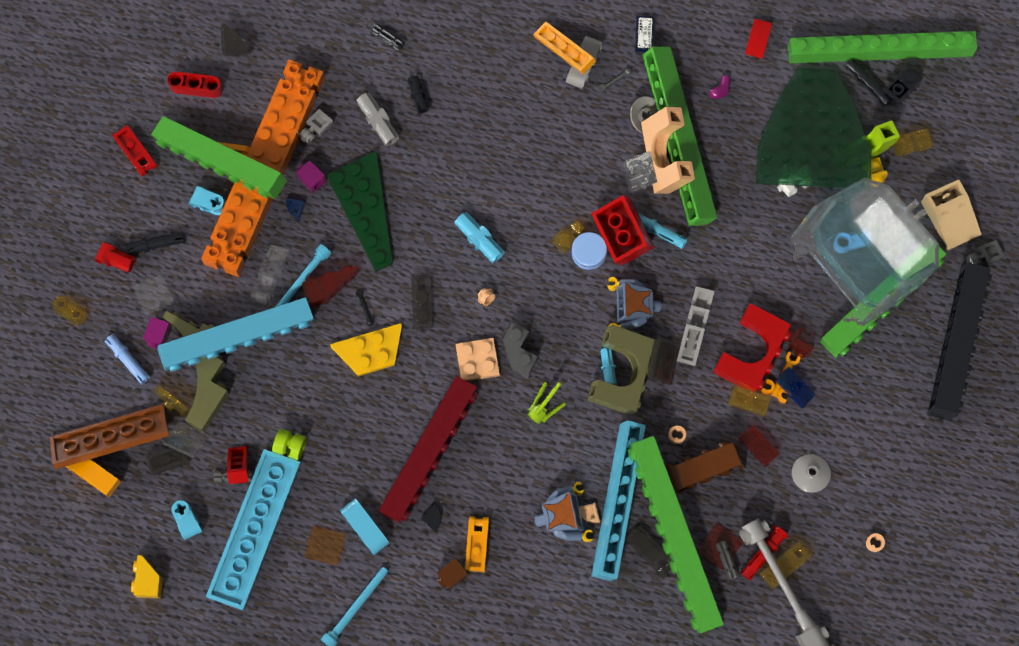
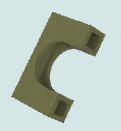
(638, 352)

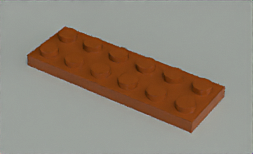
(109, 436)

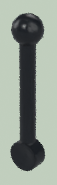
(359, 293)

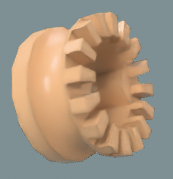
(678, 429)
(872, 547)

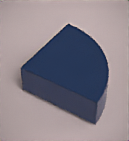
(295, 207)

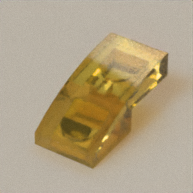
(913, 141)

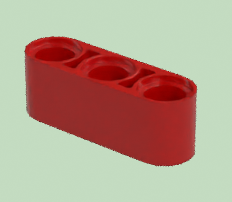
(189, 79)

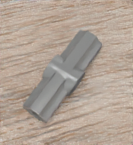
(378, 119)

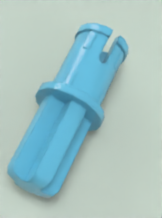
(608, 366)

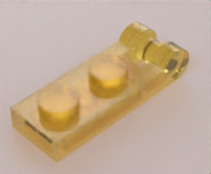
(788, 563)

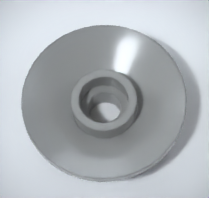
(645, 106)
(804, 479)

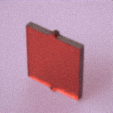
(708, 546)

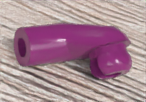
(721, 90)

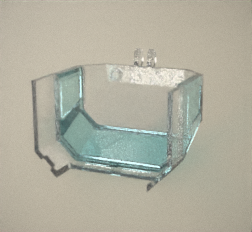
(869, 246)

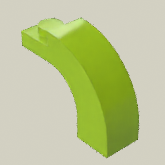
(882, 138)

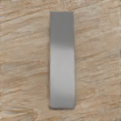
(695, 326)

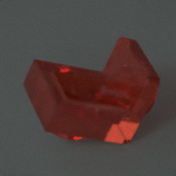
(799, 347)

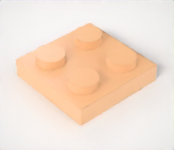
(477, 359)

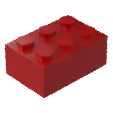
(622, 230)

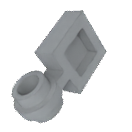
(318, 123)

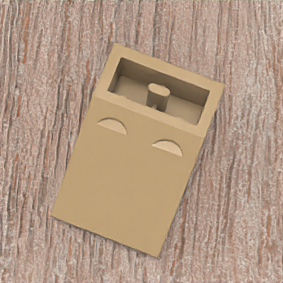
(952, 214)

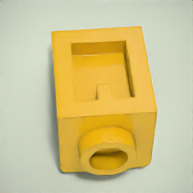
(877, 171)

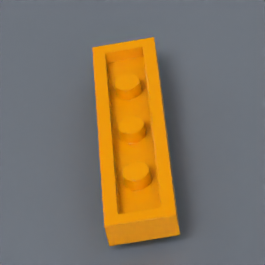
(564, 48)

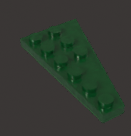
(362, 200)

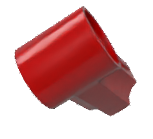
(112, 257)

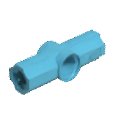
(479, 237)

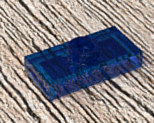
(795, 387)

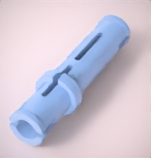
(125, 356)

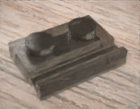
(663, 362)

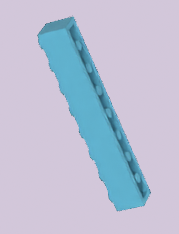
(235, 334)
(617, 504)

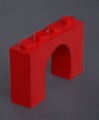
(773, 332)

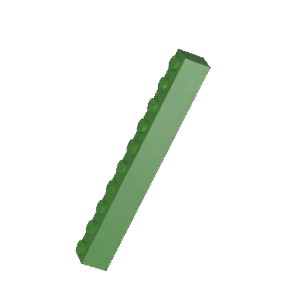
(882, 47)
(682, 142)
(676, 535)

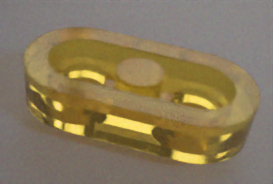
(69, 309)

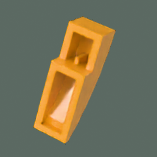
(96, 476)

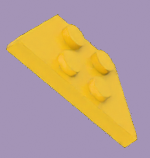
(371, 350)

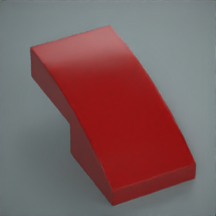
(758, 38)

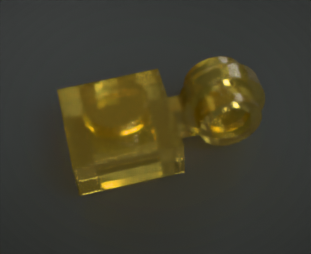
(565, 239)

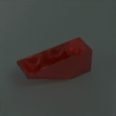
(325, 288)

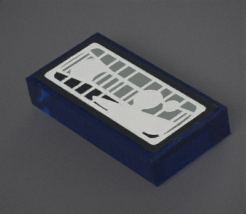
(644, 33)

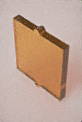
(324, 545)

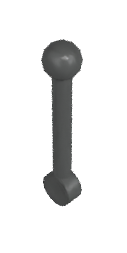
(602, 87)

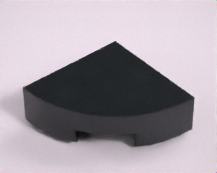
(432, 518)

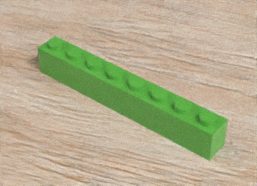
(219, 157)
(845, 333)

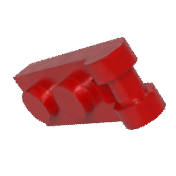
(134, 150)

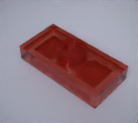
(759, 446)

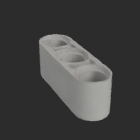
(592, 47)

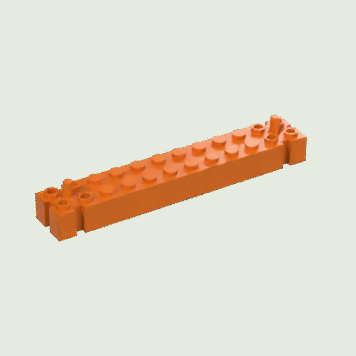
(273, 147)

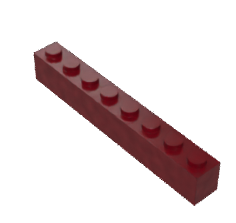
(428, 449)

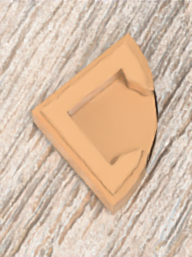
(589, 513)

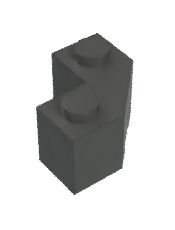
(519, 359)

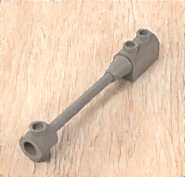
(811, 632)

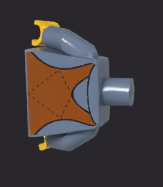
(634, 303)
(563, 515)

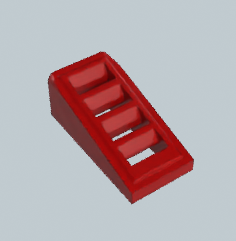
(237, 466)

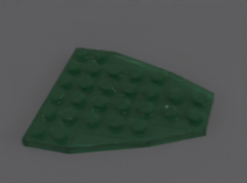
(813, 135)

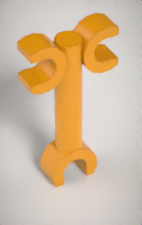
(776, 390)

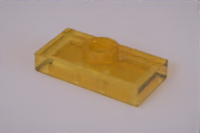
(171, 402)

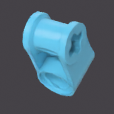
(206, 200)
(188, 522)

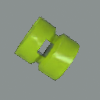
(289, 444)

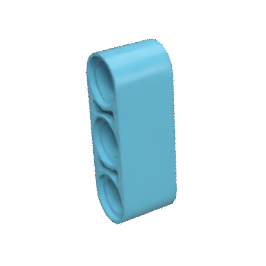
(364, 526)

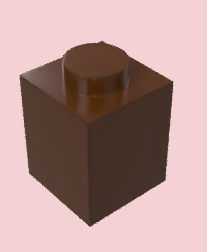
(451, 575)

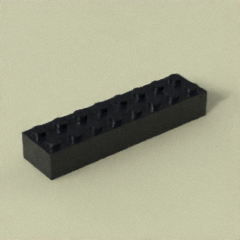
(959, 342)

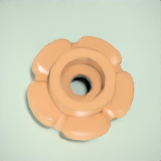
(486, 296)

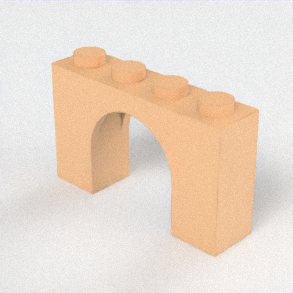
(656, 135)

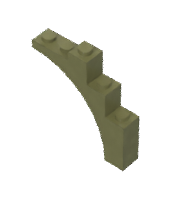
(208, 395)

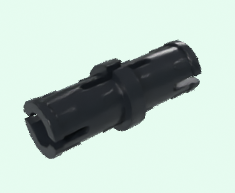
(417, 94)

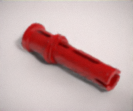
(758, 560)

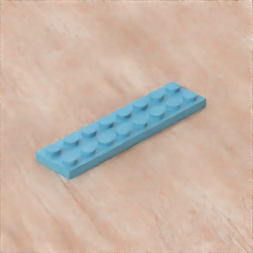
(253, 530)

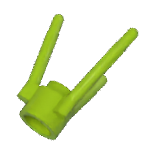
(538, 412)

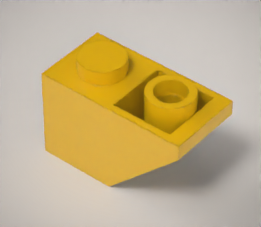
(147, 581)

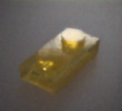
(749, 401)

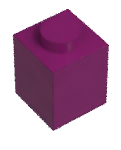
(310, 176)
(157, 332)

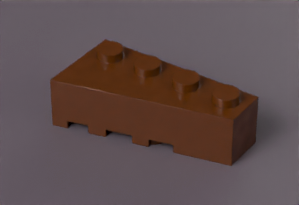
(705, 466)

